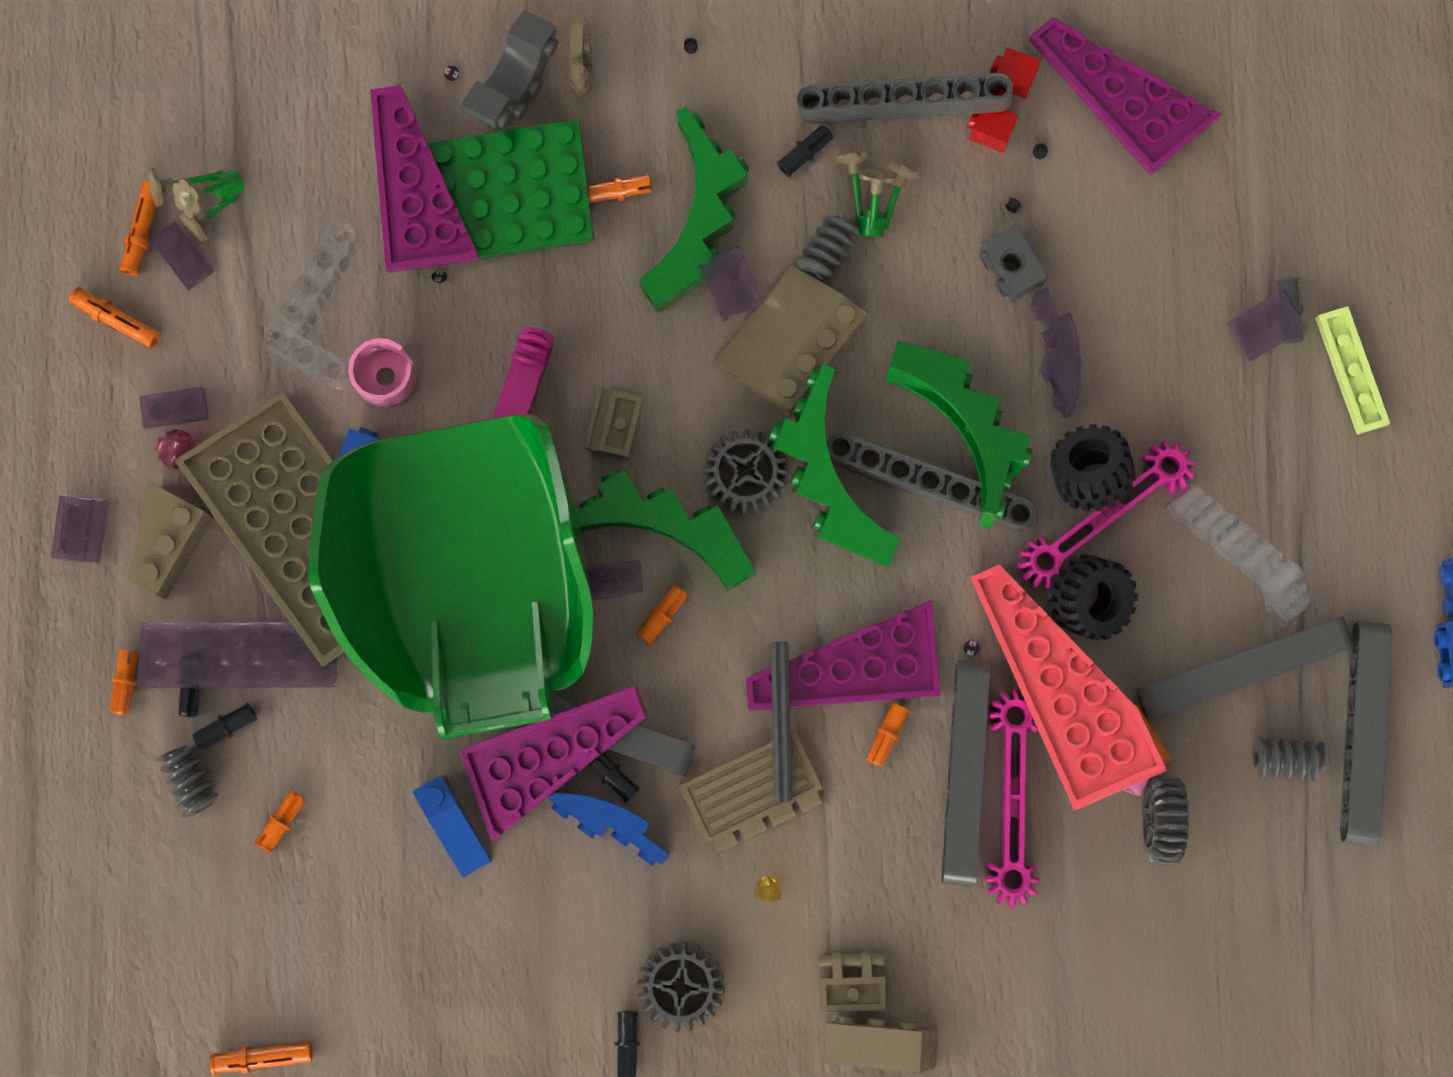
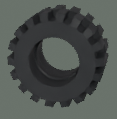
(1087, 448)
(1113, 600)

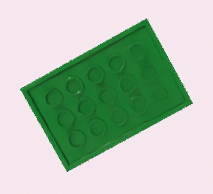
(520, 187)

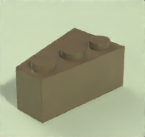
(165, 540)
(880, 1045)

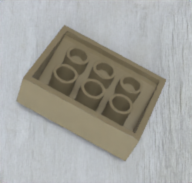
(788, 336)

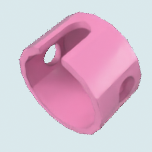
(370, 360)

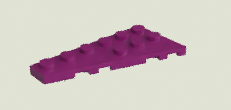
(1128, 100)
(416, 206)
(870, 665)
(532, 762)

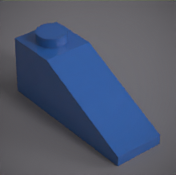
(452, 825)

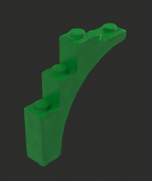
(708, 220)
(946, 385)
(817, 480)
(705, 535)

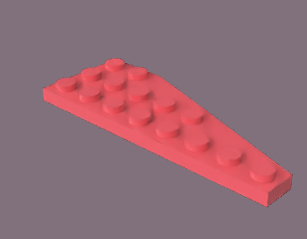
(1079, 712)

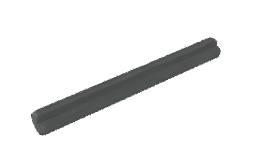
(781, 721)

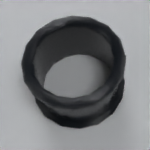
(690, 51)
(1042, 146)
(1013, 205)

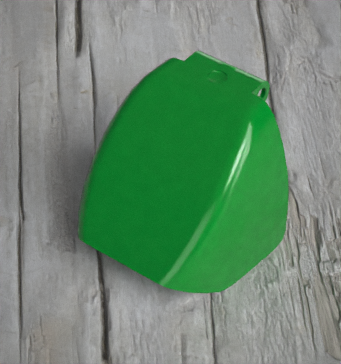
(456, 571)

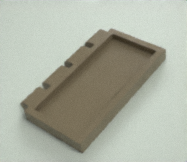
(743, 794)

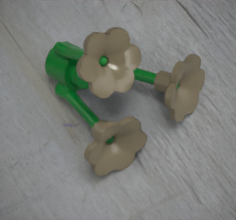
(188, 196)
(872, 222)

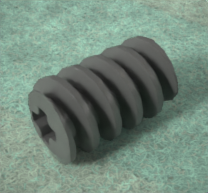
(826, 246)
(1289, 758)
(188, 780)

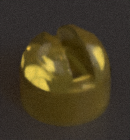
(768, 889)

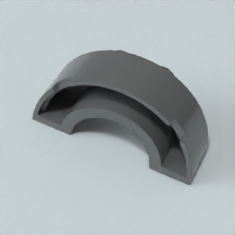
(516, 75)

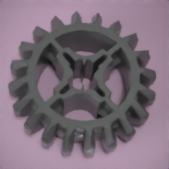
(757, 481)
(1165, 820)
(678, 1014)

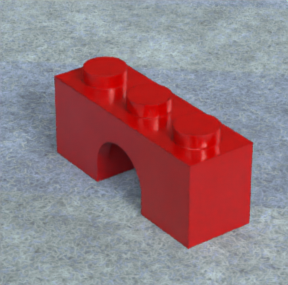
(996, 128)

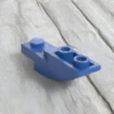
(1444, 634)
(599, 815)

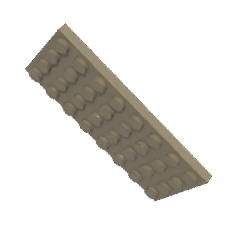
(263, 491)

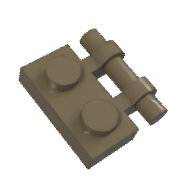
(580, 58)
(852, 993)

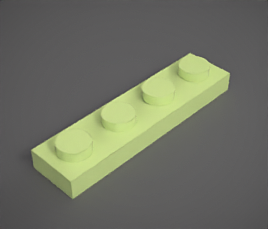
(1352, 370)

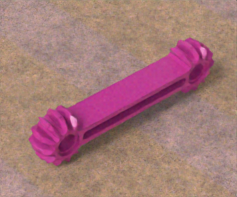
(525, 372)
(1101, 519)
(1012, 801)

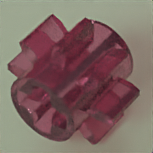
(173, 446)

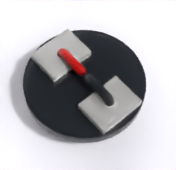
(451, 73)
(439, 276)
(971, 648)

